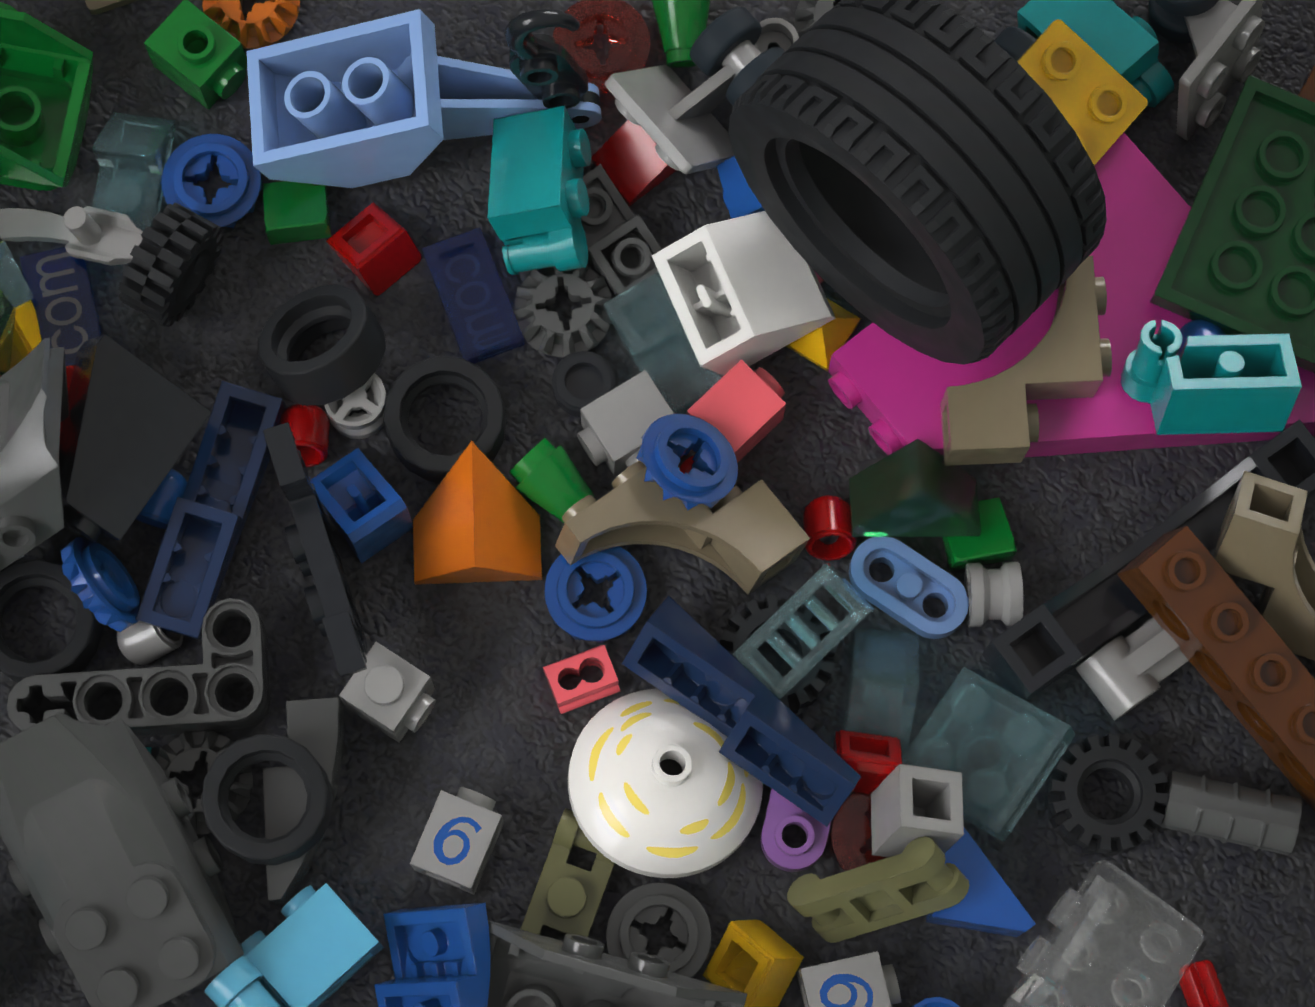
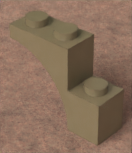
(992, 418)
(742, 534)
(1266, 544)

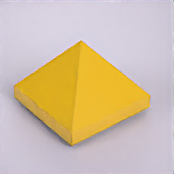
(825, 340)

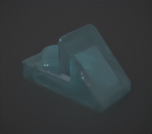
(131, 165)

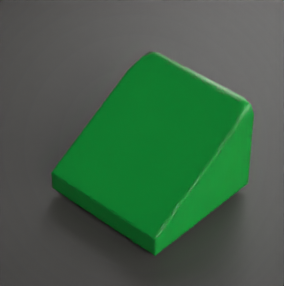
(295, 212)
(993, 544)

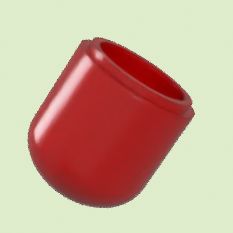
(310, 430)
(828, 517)

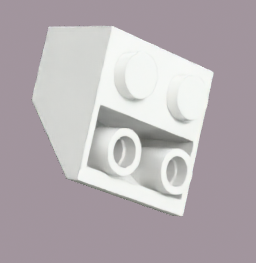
(741, 291)

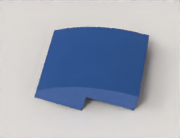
(437, 957)

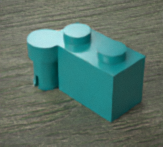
(1120, 40)
(539, 190)
(1216, 382)

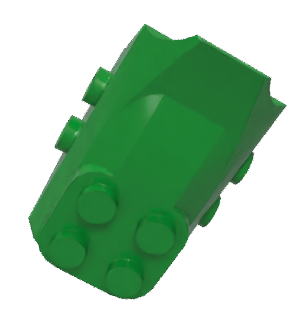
(41, 102)

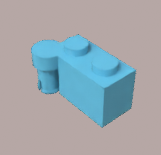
(301, 958)

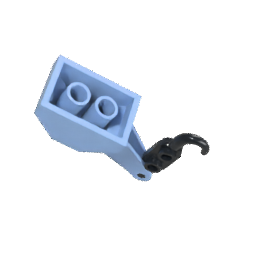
(379, 99)

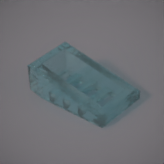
(842, 591)

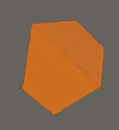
(476, 528)

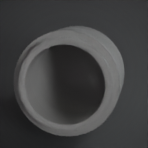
(147, 643)

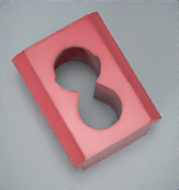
(585, 692)

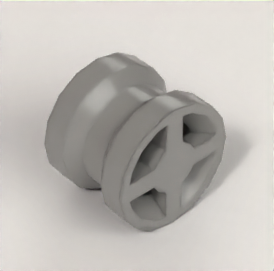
(360, 424)
(994, 593)

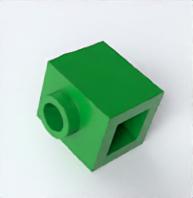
(198, 55)

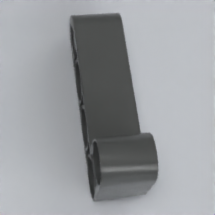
(144, 686)

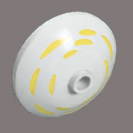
(651, 818)

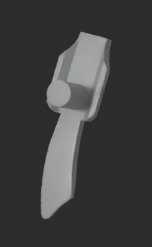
(86, 231)

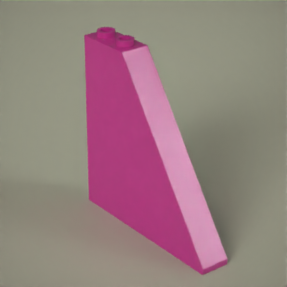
(1144, 216)

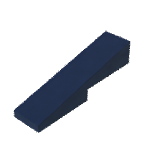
(212, 511)
(760, 729)

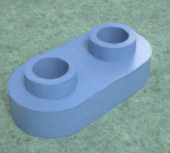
(911, 583)

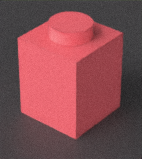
(742, 406)

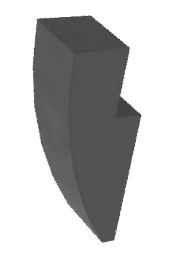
(319, 728)

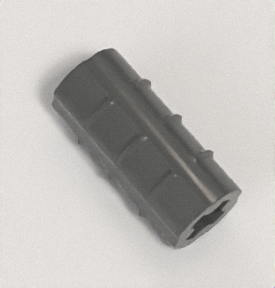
(1231, 813)

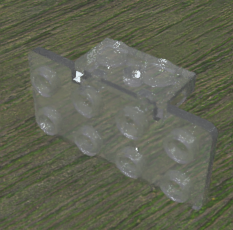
(1107, 947)

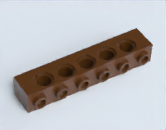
(1231, 649)

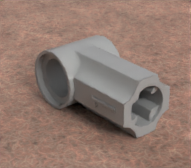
(1131, 668)

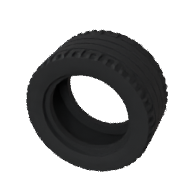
(920, 173)

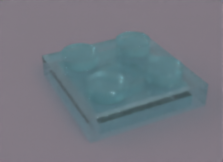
(996, 744)

